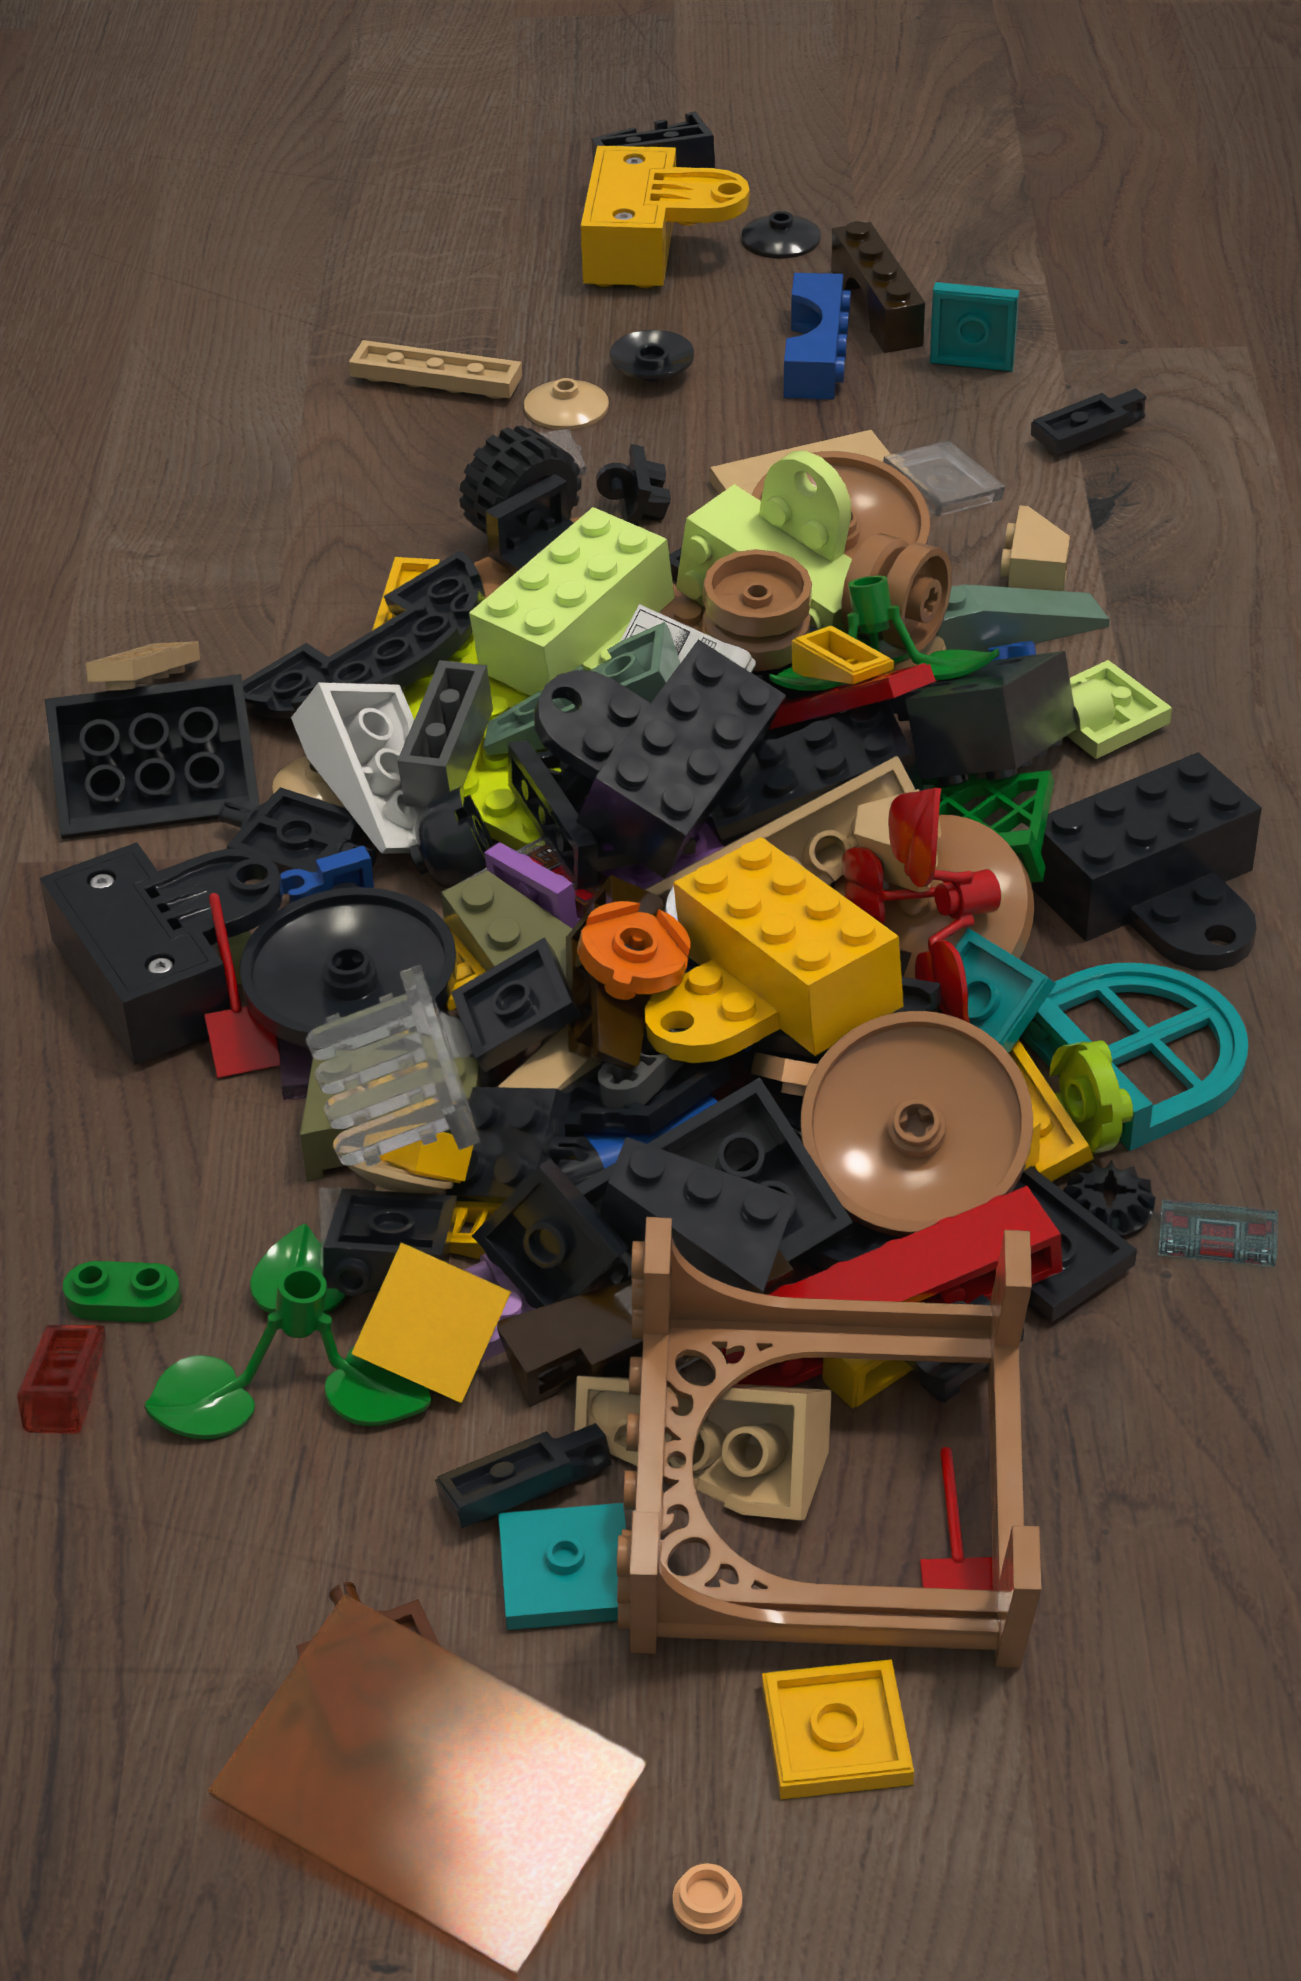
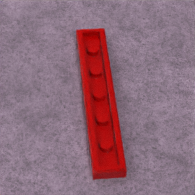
(853, 695)

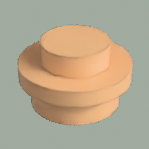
(707, 1899)

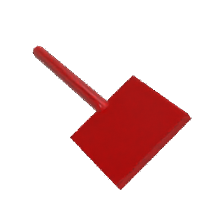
(234, 1034)
(955, 1571)

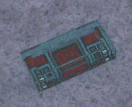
(1218, 1232)

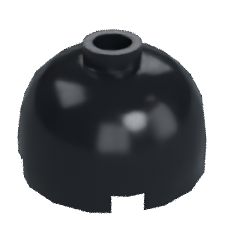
(450, 839)

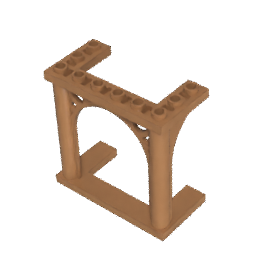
(692, 1314)

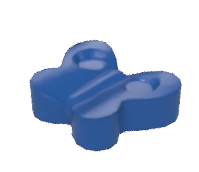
(1015, 650)

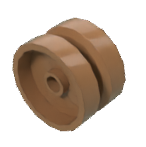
(917, 583)
(758, 604)

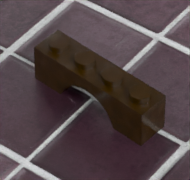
(891, 299)

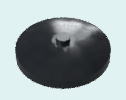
(340, 957)

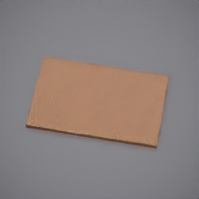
(430, 1783)

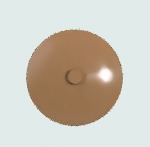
(879, 497)
(962, 848)
(916, 1120)

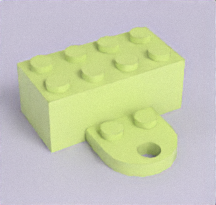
(789, 519)
(571, 601)

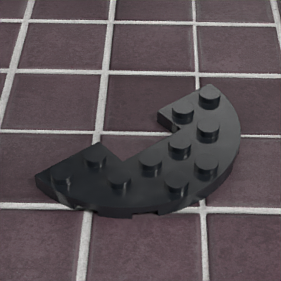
(427, 628)

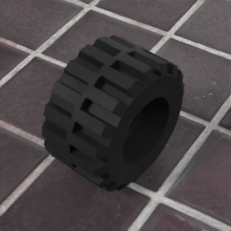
(510, 466)

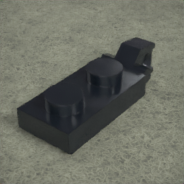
(1088, 420)
(522, 1473)

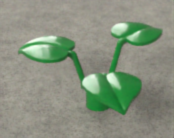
(872, 613)
(207, 1401)

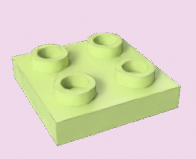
(1113, 709)

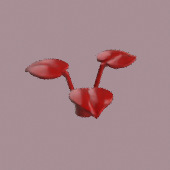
(962, 895)

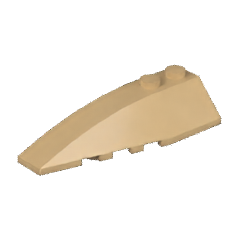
(818, 830)

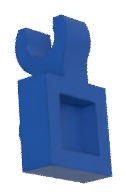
(342, 867)

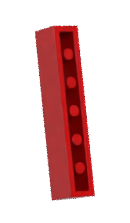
(934, 1265)

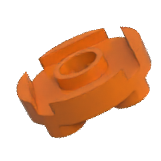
(627, 970)

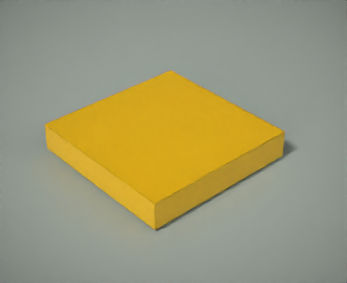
(431, 1322)
(837, 1729)

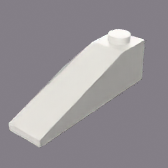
(354, 744)

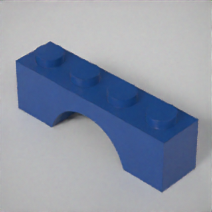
(818, 356)

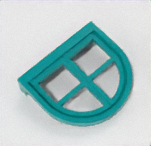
(1207, 1006)

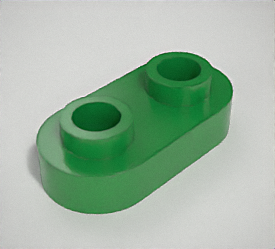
(122, 1291)

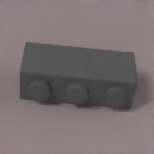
(445, 732)

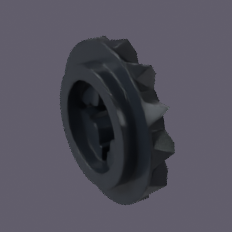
(1133, 1199)

